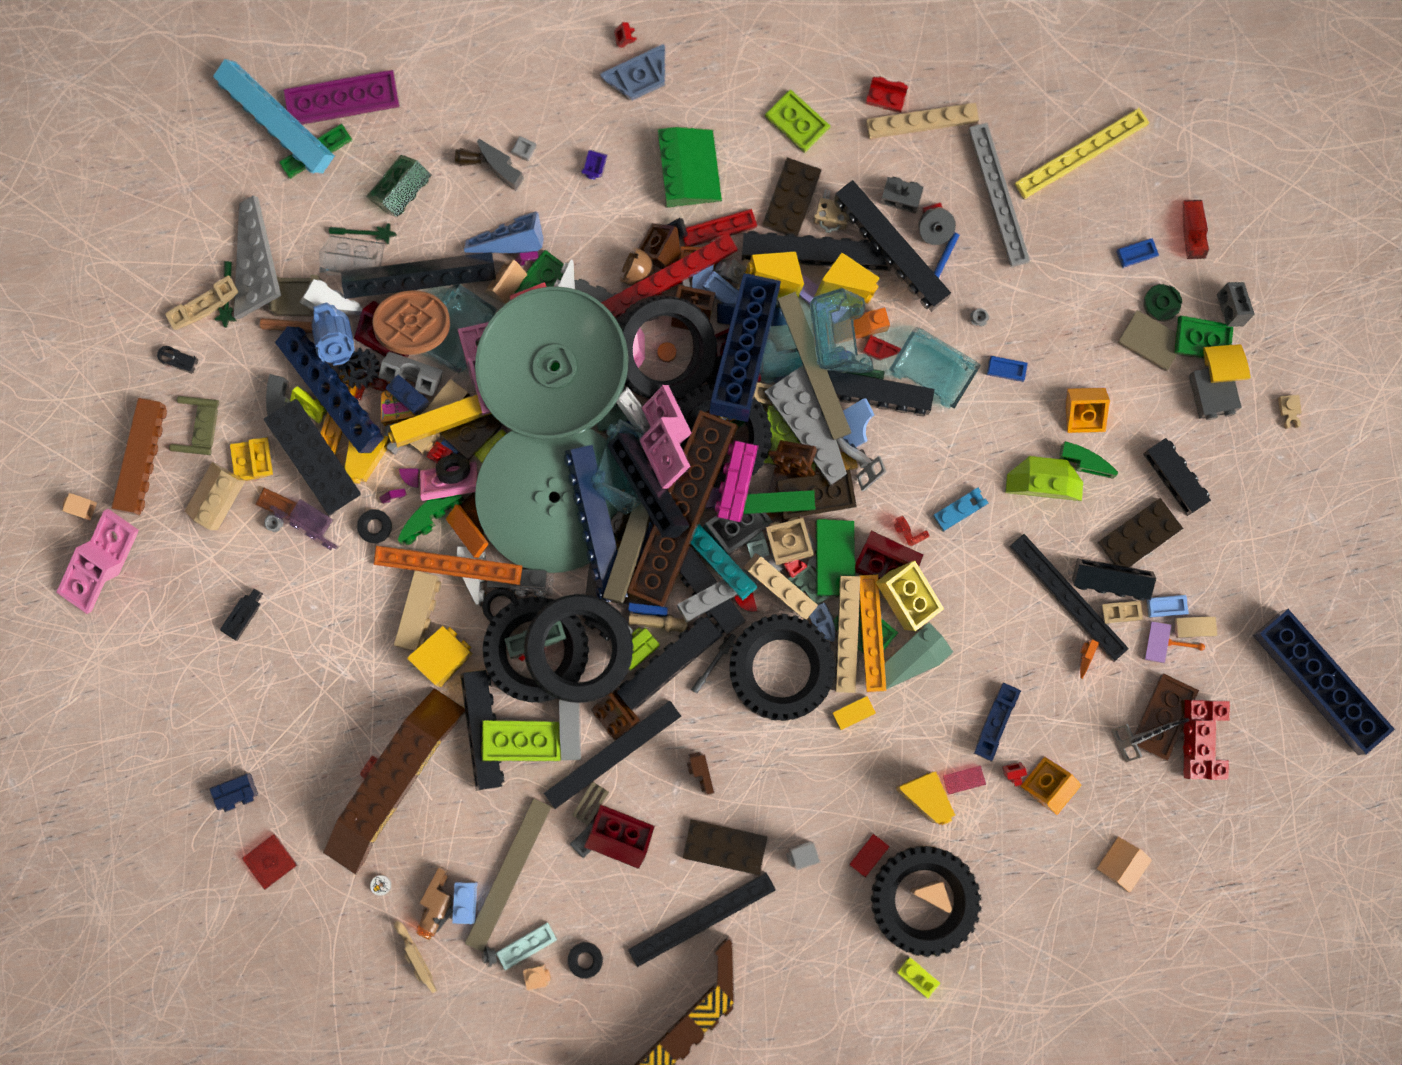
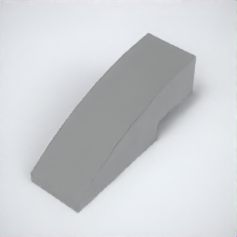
(570, 730)

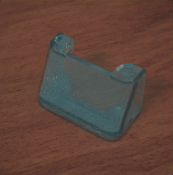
(464, 311)
(835, 333)
(935, 366)
(610, 479)

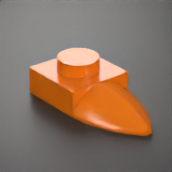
(1088, 650)

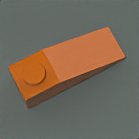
(871, 323)

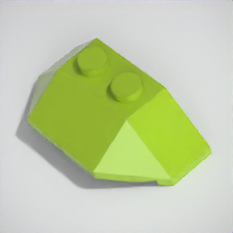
(1045, 479)

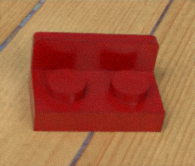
(887, 94)

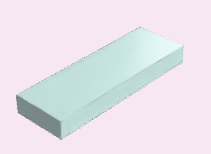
(526, 946)

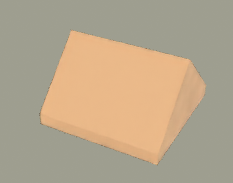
(506, 282)
(1124, 864)
(933, 893)

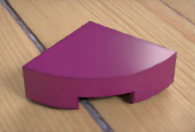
(523, 257)
(410, 476)
(399, 493)

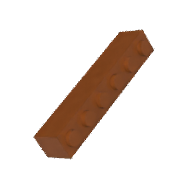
(139, 456)

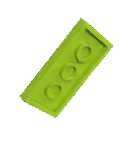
(520, 741)

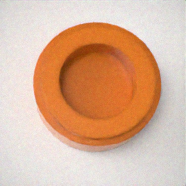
(666, 352)

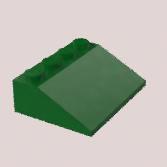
(689, 166)

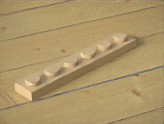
(922, 120)
(847, 634)

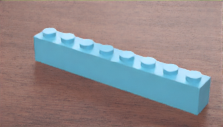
(273, 116)

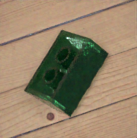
(399, 185)

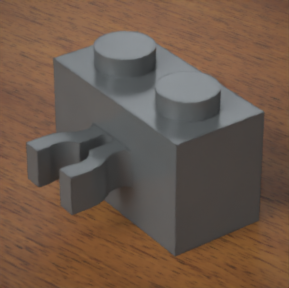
(902, 194)

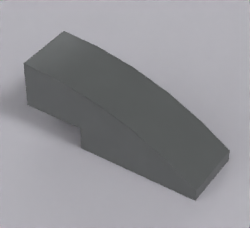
(501, 165)
(275, 393)

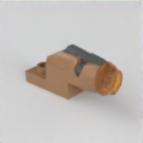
(438, 906)

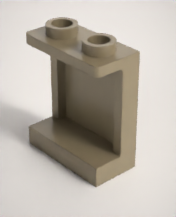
(291, 293)

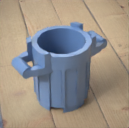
(332, 334)

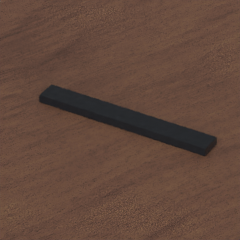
(1069, 597)
(612, 754)
(701, 919)

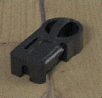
(179, 360)

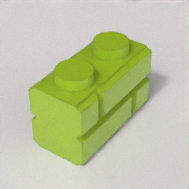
(643, 646)

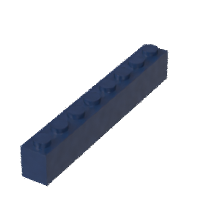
(592, 515)

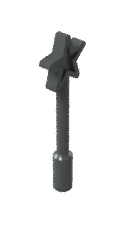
(724, 648)

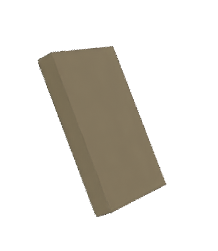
(1150, 340)

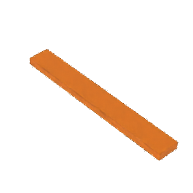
(448, 565)

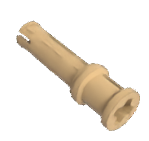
(667, 623)

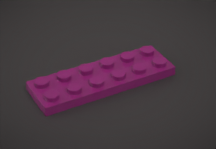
(343, 97)

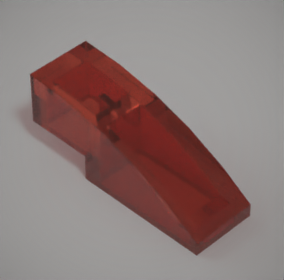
(1195, 229)

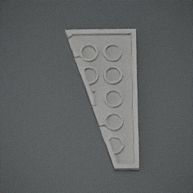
(254, 265)
(802, 414)

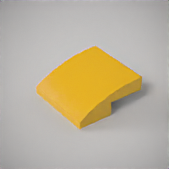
(1226, 363)
(252, 459)

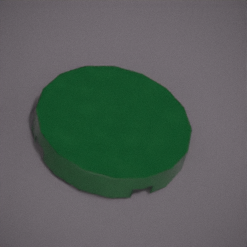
(1162, 302)

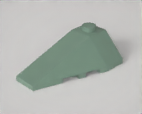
(921, 653)

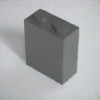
(1213, 398)

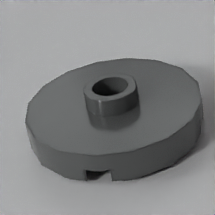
(930, 220)

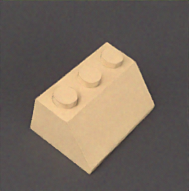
(214, 497)

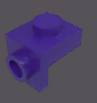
(594, 164)

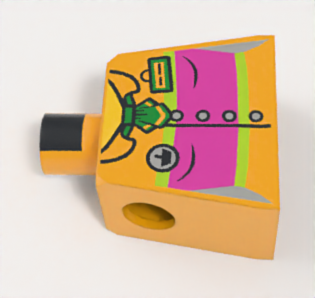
(392, 410)

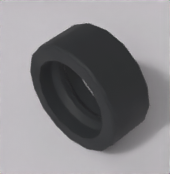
(493, 594)

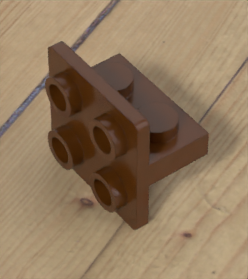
(794, 458)
(615, 714)

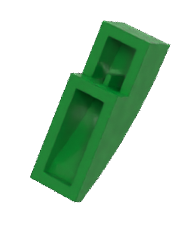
(1087, 460)

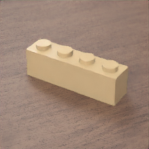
(449, 394)
(780, 586)
(417, 611)

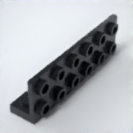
(312, 456)

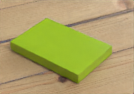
(797, 121)

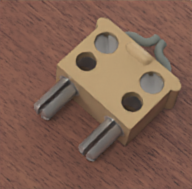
(829, 215)

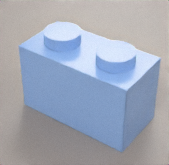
(464, 902)

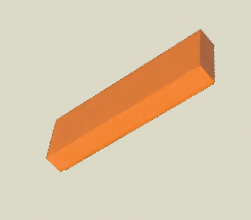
(467, 531)

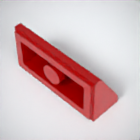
(869, 855)

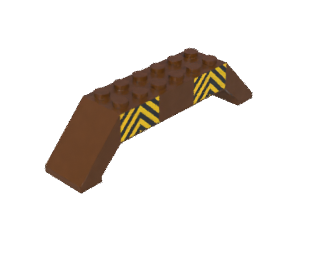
(391, 779)
(699, 1017)

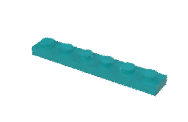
(722, 563)

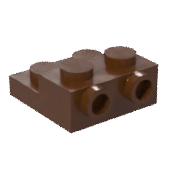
(699, 767)

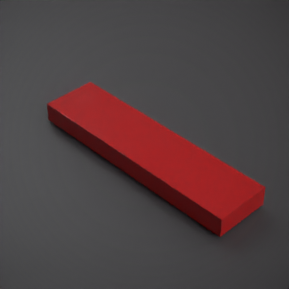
(719, 227)

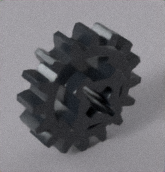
(360, 376)

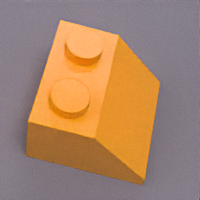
(1087, 410)
(1051, 785)

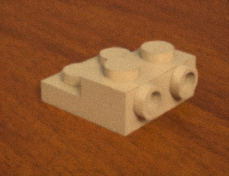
(789, 540)

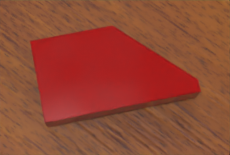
(880, 349)

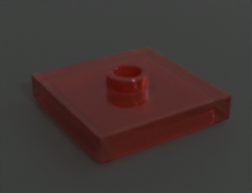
(269, 861)

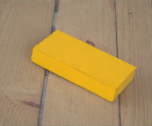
(854, 713)

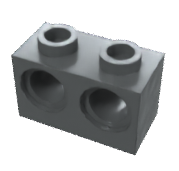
(1235, 304)

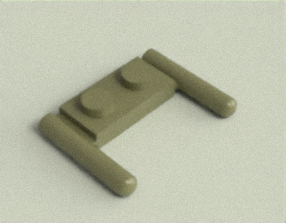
(203, 428)

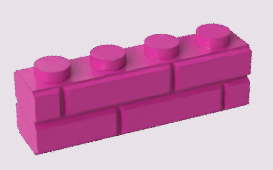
(737, 480)

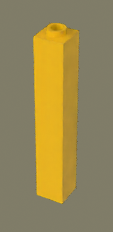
(435, 421)

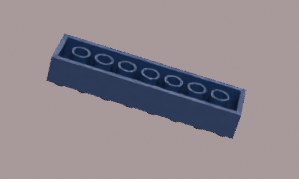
(745, 347)
(1323, 682)

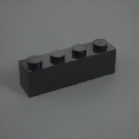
(1177, 477)
(1113, 579)

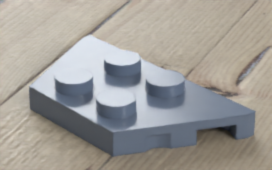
(638, 74)

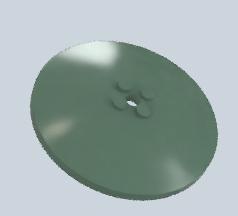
(524, 343)
(516, 504)

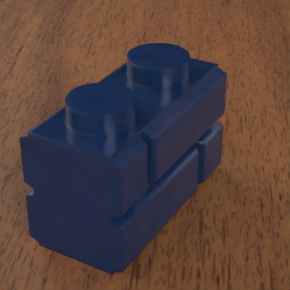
(407, 395)
(234, 792)

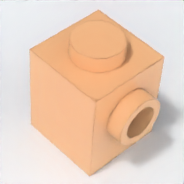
(79, 506)
(536, 977)

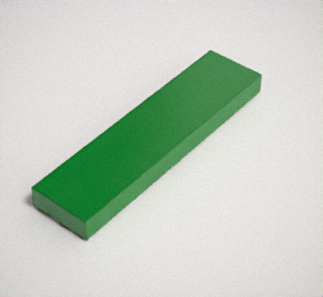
(331, 140)
(780, 502)

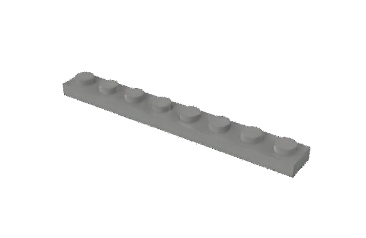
(999, 195)
(720, 592)

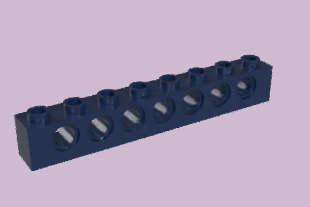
(329, 390)

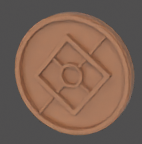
(411, 322)

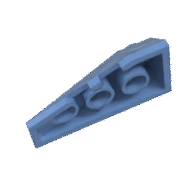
(519, 237)

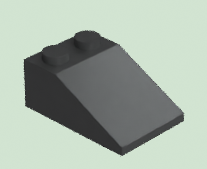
(732, 534)

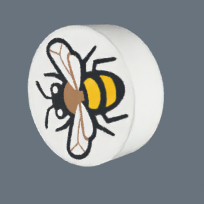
(380, 885)

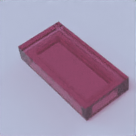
(964, 780)

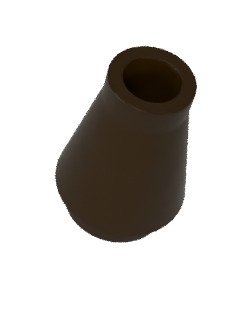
(466, 157)

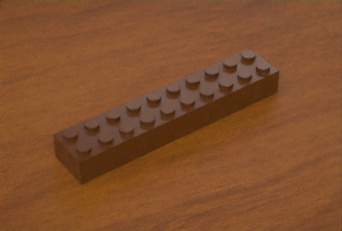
(691, 491)

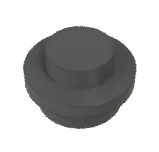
(489, 956)

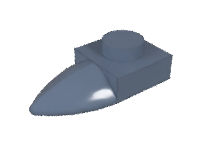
(823, 620)

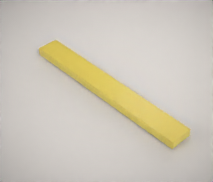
(1081, 153)

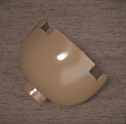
(636, 267)

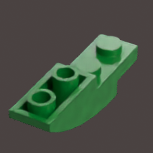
(421, 520)

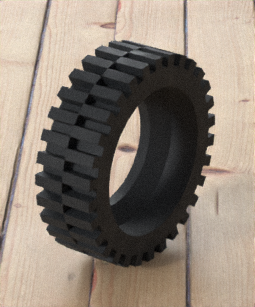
(757, 424)
(794, 630)
(496, 660)
(964, 910)

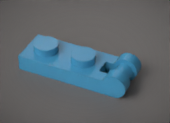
(960, 509)

